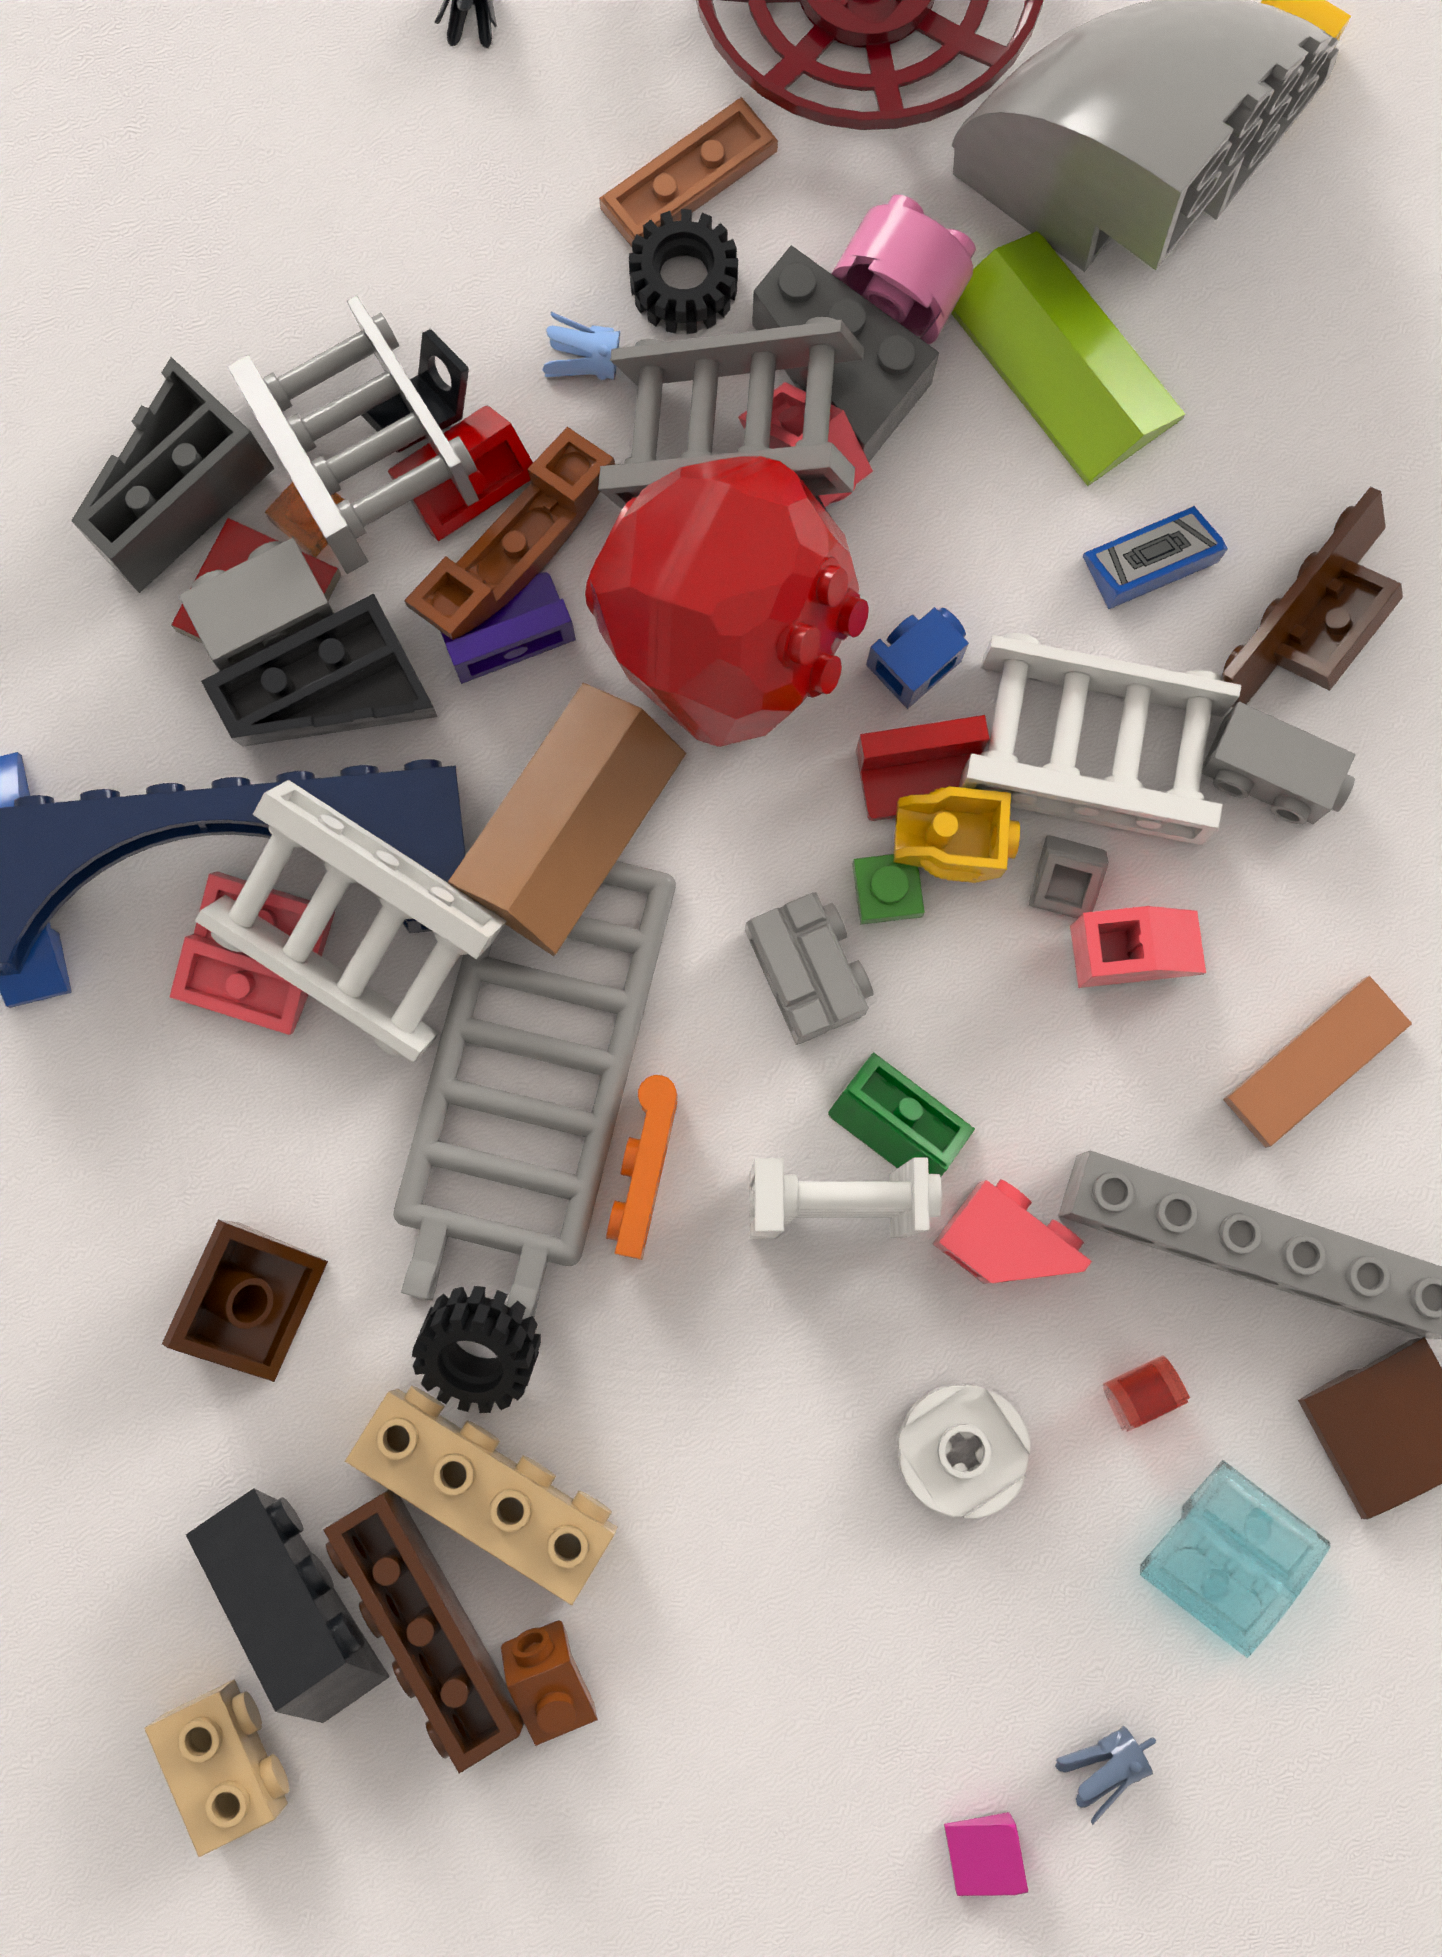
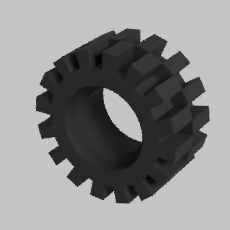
(683, 239)
(485, 1323)

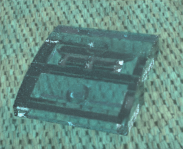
(1235, 1558)

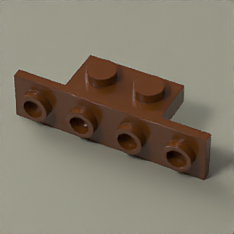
(1326, 610)

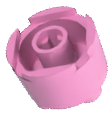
(908, 265)

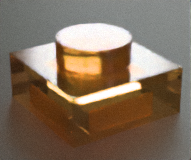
(296, 521)

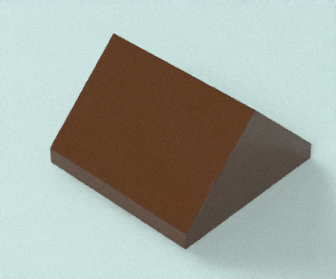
(245, 1300)

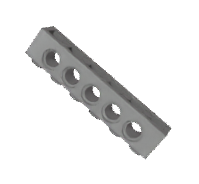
(1255, 1243)

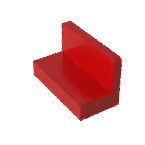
(499, 464)
(915, 760)

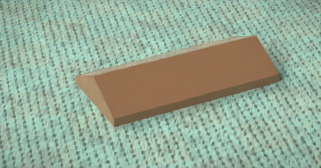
(569, 816)

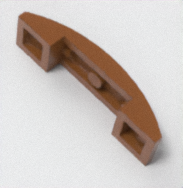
(518, 543)

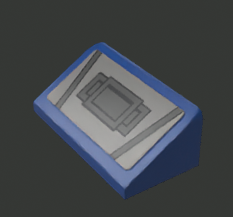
(1154, 556)

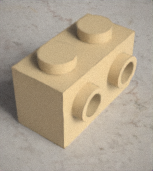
(218, 1766)

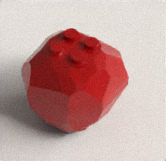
(727, 596)

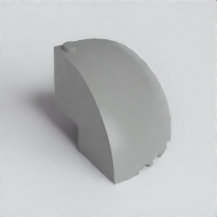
(1142, 122)

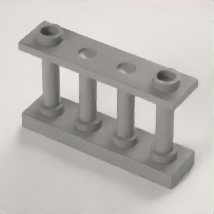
(703, 360)
(320, 478)

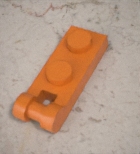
(644, 1163)

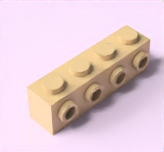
(483, 1493)

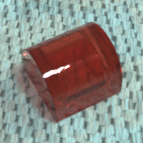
(1145, 1393)

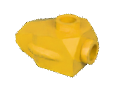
(957, 833)

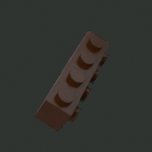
(425, 1629)

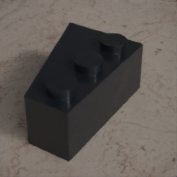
(321, 681)
(285, 1608)

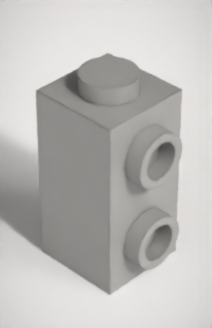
(1279, 766)

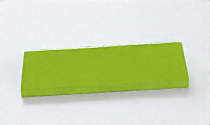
(1063, 357)

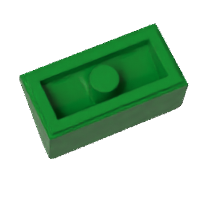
(899, 1118)

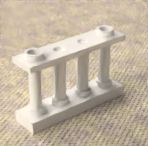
(1119, 798)
(404, 892)
(906, 1198)

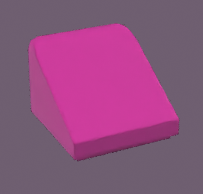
(986, 1856)

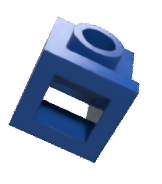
(918, 654)

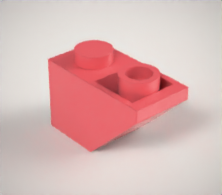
(1136, 945)
(1004, 1242)

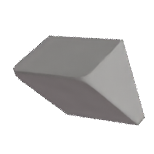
(1068, 877)

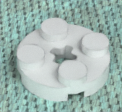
(1000, 1458)

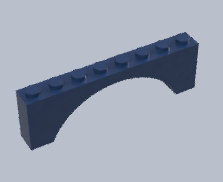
(62, 846)

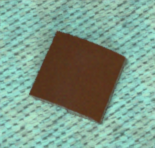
(1383, 1427)

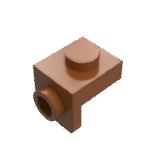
(546, 1683)

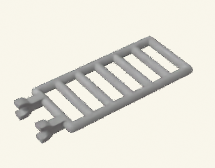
(596, 1126)

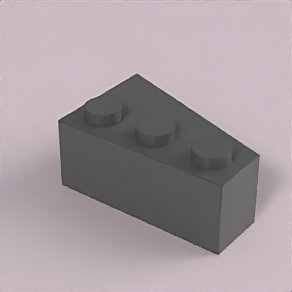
(895, 361)
(171, 479)

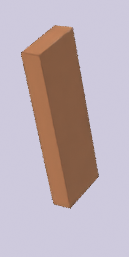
(691, 170)
(1317, 1061)

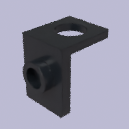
(442, 400)

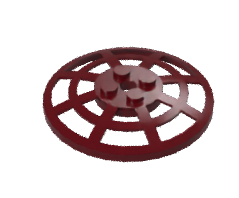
(872, 27)

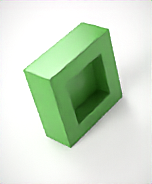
(887, 890)

